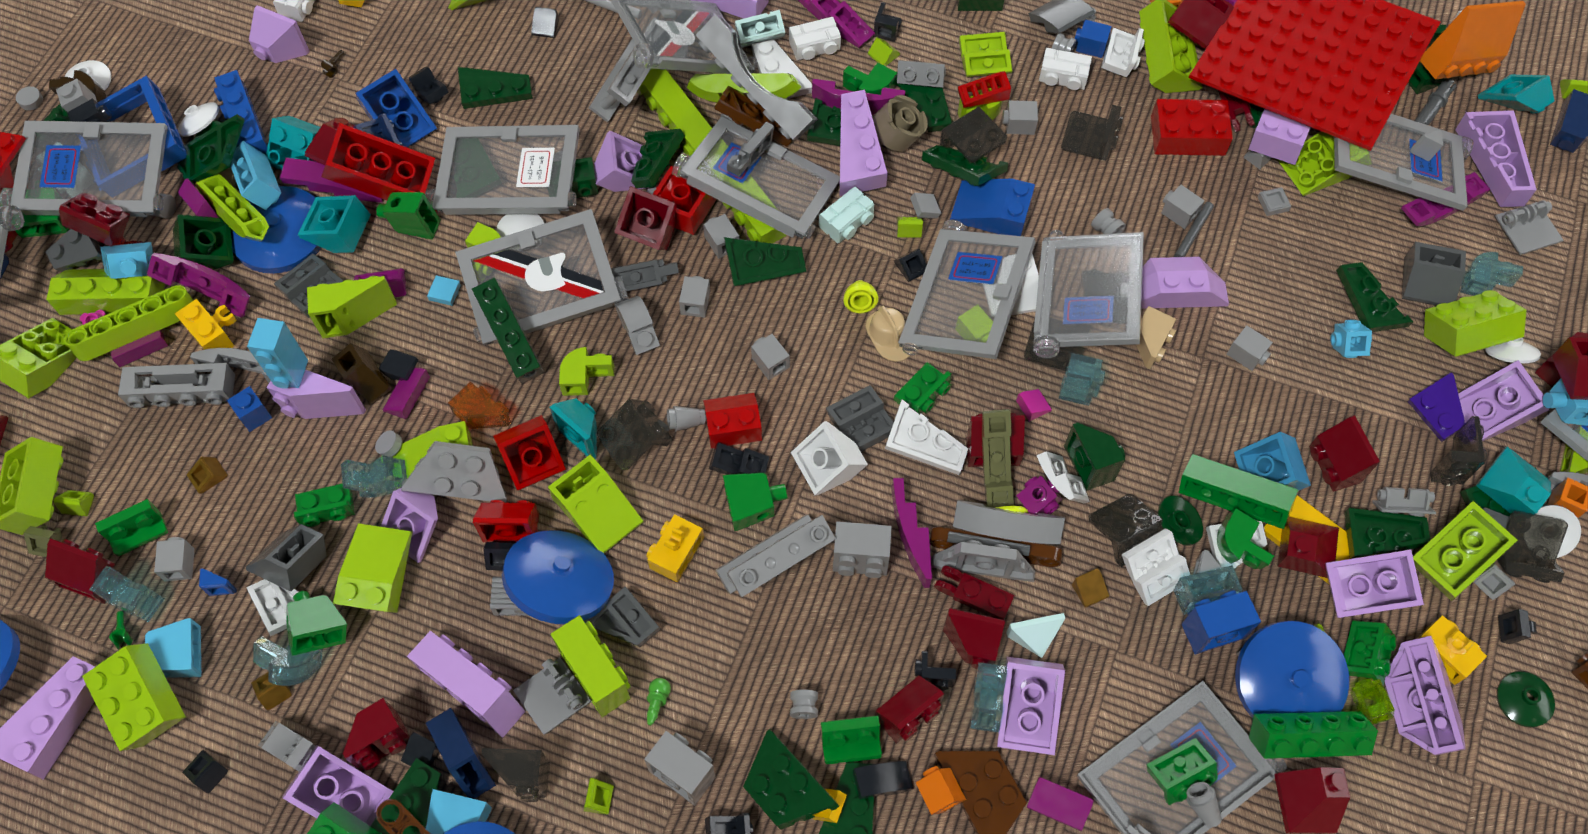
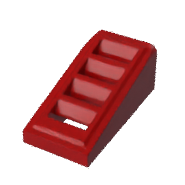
(992, 81)

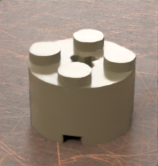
(899, 123)

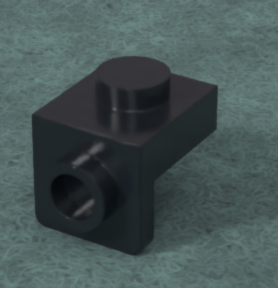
(427, 86)
(940, 677)
(729, 824)

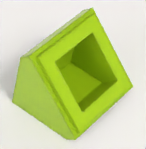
(882, 52)
(1568, 85)
(909, 227)
(74, 502)
(598, 797)

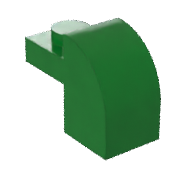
(878, 78)
(1235, 542)

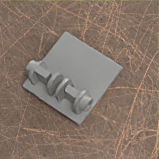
(1530, 227)
(552, 695)

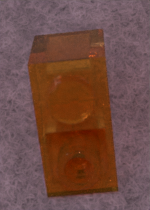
(478, 409)

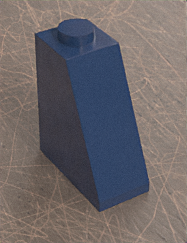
(1572, 123)
(460, 754)

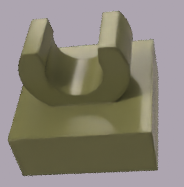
(37, 539)

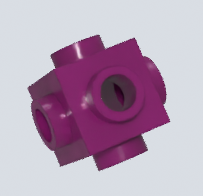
(1032, 499)

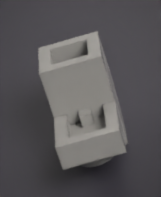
(638, 324)
(287, 745)

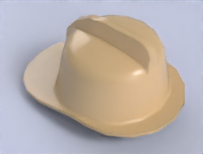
(885, 331)

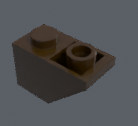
(361, 372)

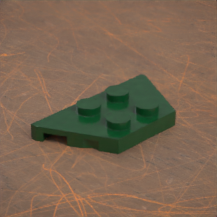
(211, 151)
(784, 785)

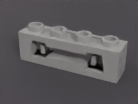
(176, 385)

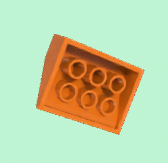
(1474, 40)

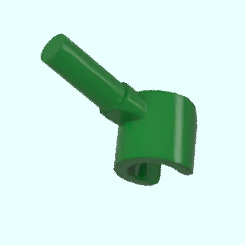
(120, 634)

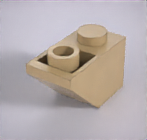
(1154, 332)

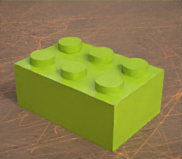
(1474, 323)
(28, 484)
(1463, 550)
(592, 665)
(133, 696)

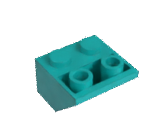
(289, 139)

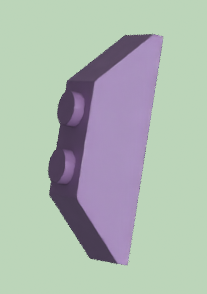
(1181, 283)
(1424, 698)

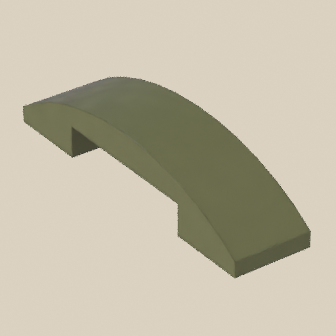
(997, 458)

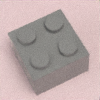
(861, 549)
(680, 767)

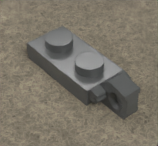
(752, 150)
(645, 273)

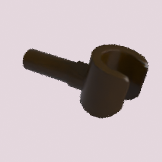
(329, 66)

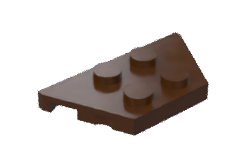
(744, 111)
(989, 789)

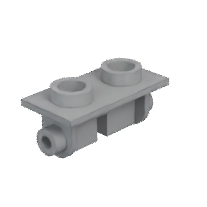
(921, 73)
(1415, 504)

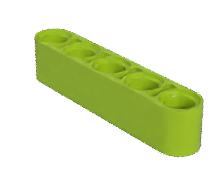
(127, 324)

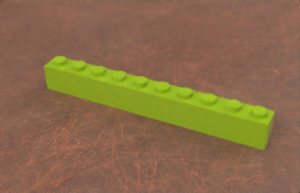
(678, 112)

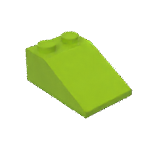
(417, 447)
(374, 569)

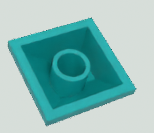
(1521, 93)
(577, 424)
(1515, 483)

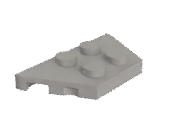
(456, 472)
(985, 560)

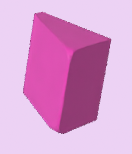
(1033, 404)

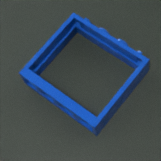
(145, 91)

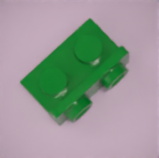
(924, 388)
(323, 505)
(132, 527)
(1369, 650)
(851, 740)
(1181, 769)

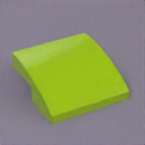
(985, 54)

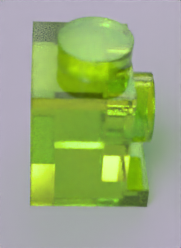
(1375, 691)

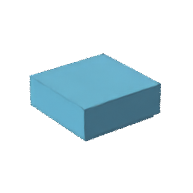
(444, 290)

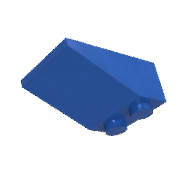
(394, 97)
(994, 206)

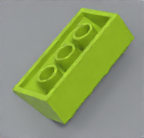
(1168, 51)
(93, 290)

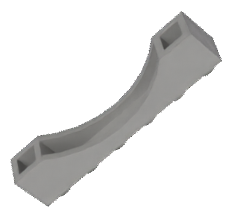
(723, 43)

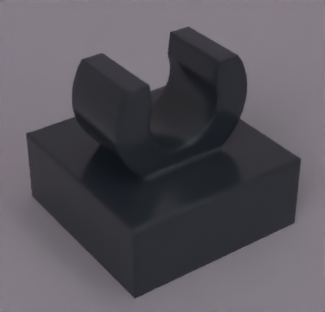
(495, 554)
(1516, 626)

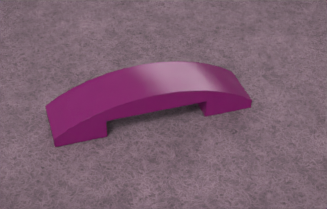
(831, 97)
(1426, 212)
(201, 279)

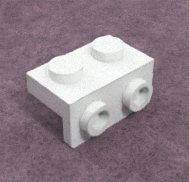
(1122, 52)

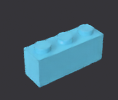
(254, 176)
(278, 353)

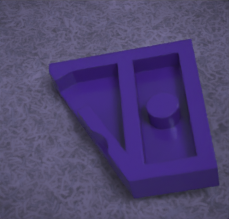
(1440, 407)

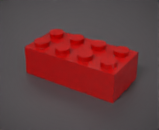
(375, 164)

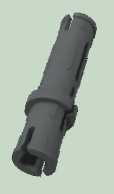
(1436, 101)

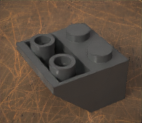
(1433, 273)
(290, 557)

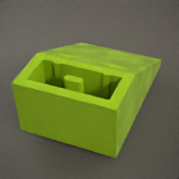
(1315, 165)
(348, 305)
(35, 358)
(595, 504)

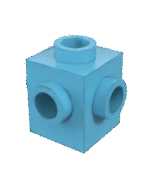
(1351, 339)

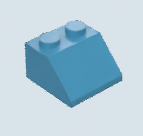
(1276, 460)

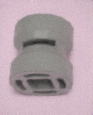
(1107, 223)

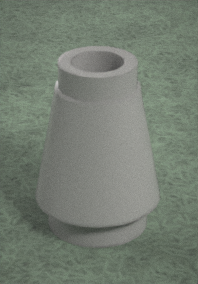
(684, 417)
(1204, 802)

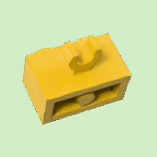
(206, 328)
(675, 548)
(1456, 650)

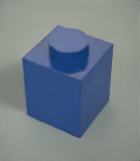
(1092, 38)
(249, 409)

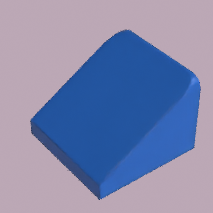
(214, 584)

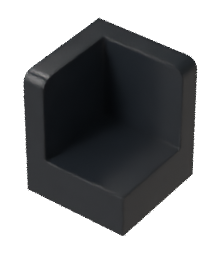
(886, 26)

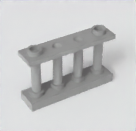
(620, 85)
(775, 554)

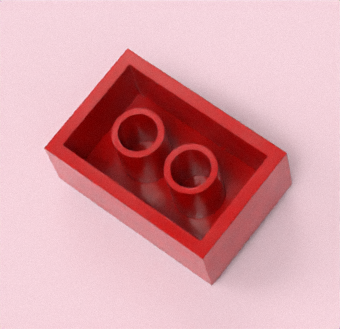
(1191, 127)

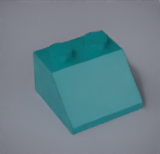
(335, 223)

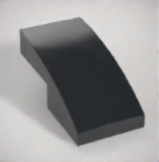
(734, 461)
(882, 779)

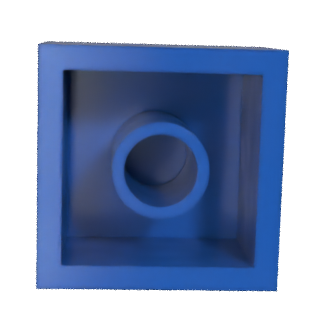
(1220, 621)

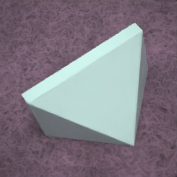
(1036, 633)

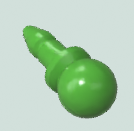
(658, 692)

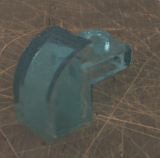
(1487, 272)
(374, 479)
(126, 595)
(282, 666)
(988, 697)

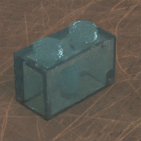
(1081, 379)
(1205, 586)

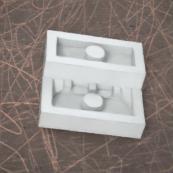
(1067, 484)
(1155, 566)

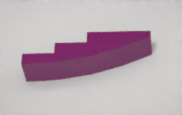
(847, 21)
(310, 172)
(913, 538)

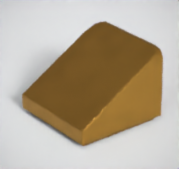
(206, 474)
(1090, 588)
(268, 693)

